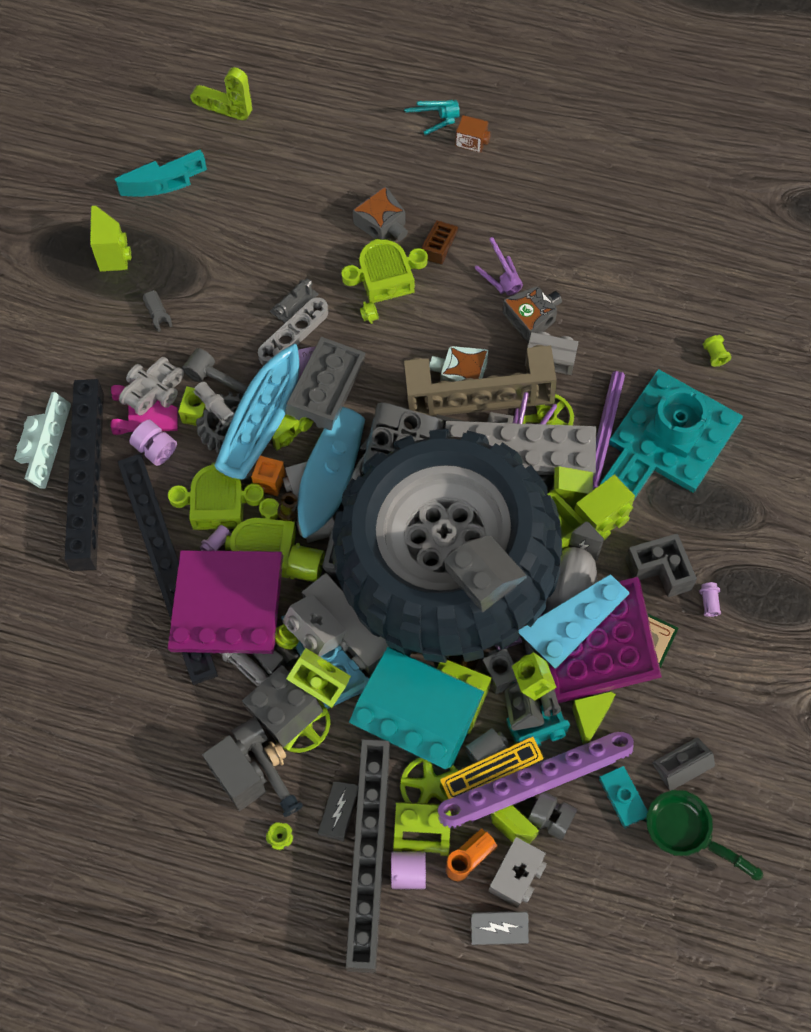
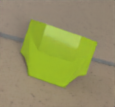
(514, 824)

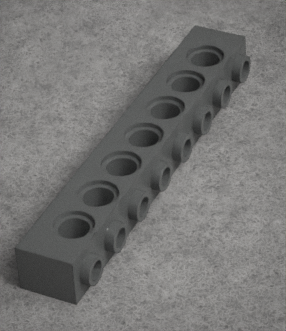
(368, 857)

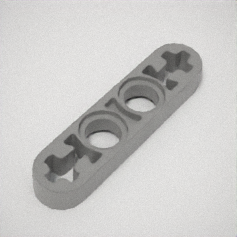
(289, 328)

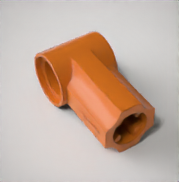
(471, 853)

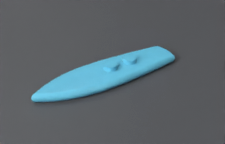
(259, 414)
(329, 471)

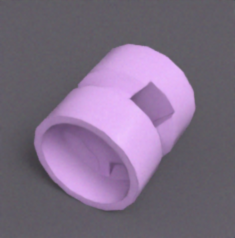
(151, 440)

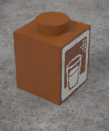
(472, 134)

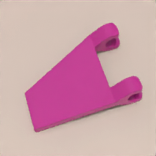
(163, 417)

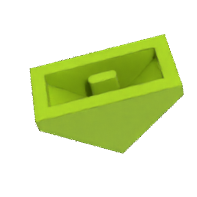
(572, 484)
(590, 713)

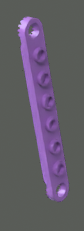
(535, 779)

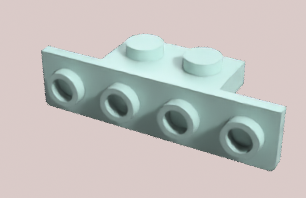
(41, 440)

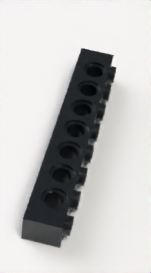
(84, 476)

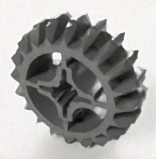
(215, 439)

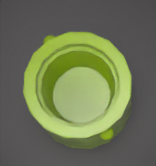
(305, 563)

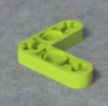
(231, 103)

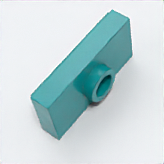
(623, 796)

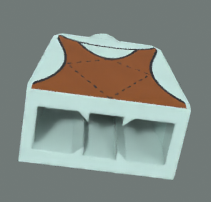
(460, 364)

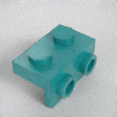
(553, 728)

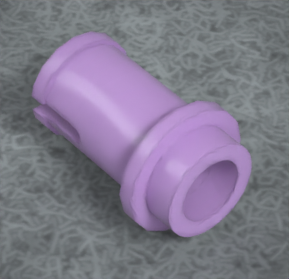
(216, 539)
(710, 599)

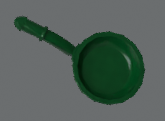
(684, 826)

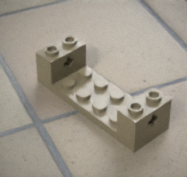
(484, 393)

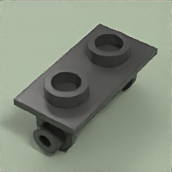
(294, 300)

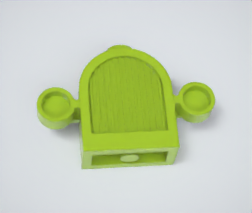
(385, 270)
(215, 499)
(264, 533)

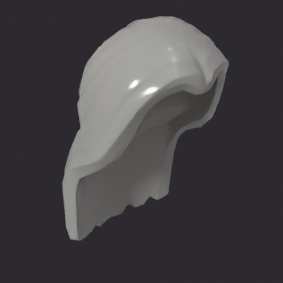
(576, 575)

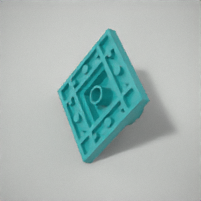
(676, 430)

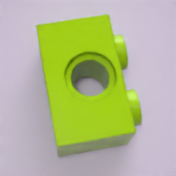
(318, 677)

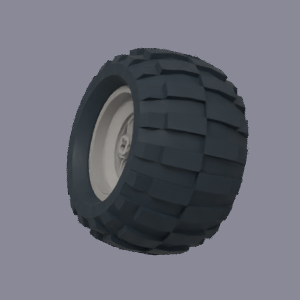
(433, 491)

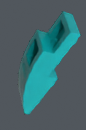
(157, 180)

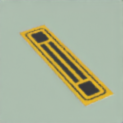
(492, 768)

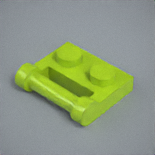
(420, 818)

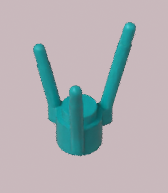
(447, 109)

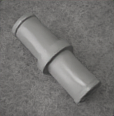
(214, 403)

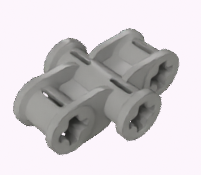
(151, 385)

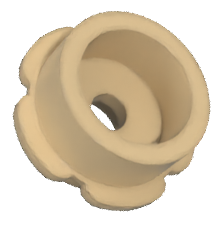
(275, 753)

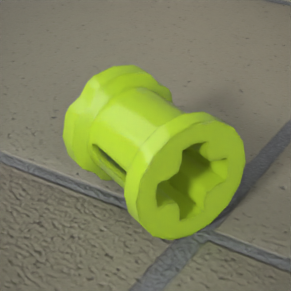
(716, 350)

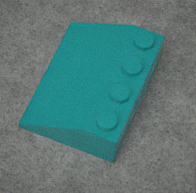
(417, 708)

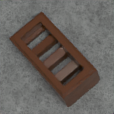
(435, 255)

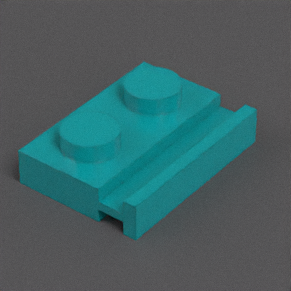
(631, 470)

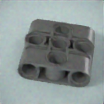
(390, 427)

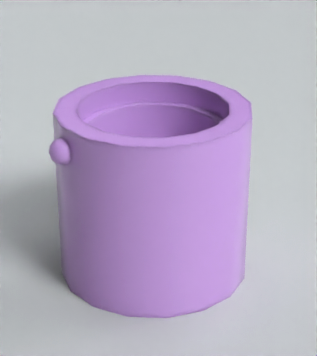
(408, 870)

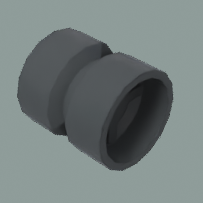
(543, 810)

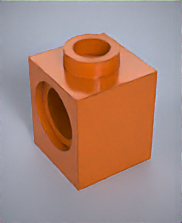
(269, 475)

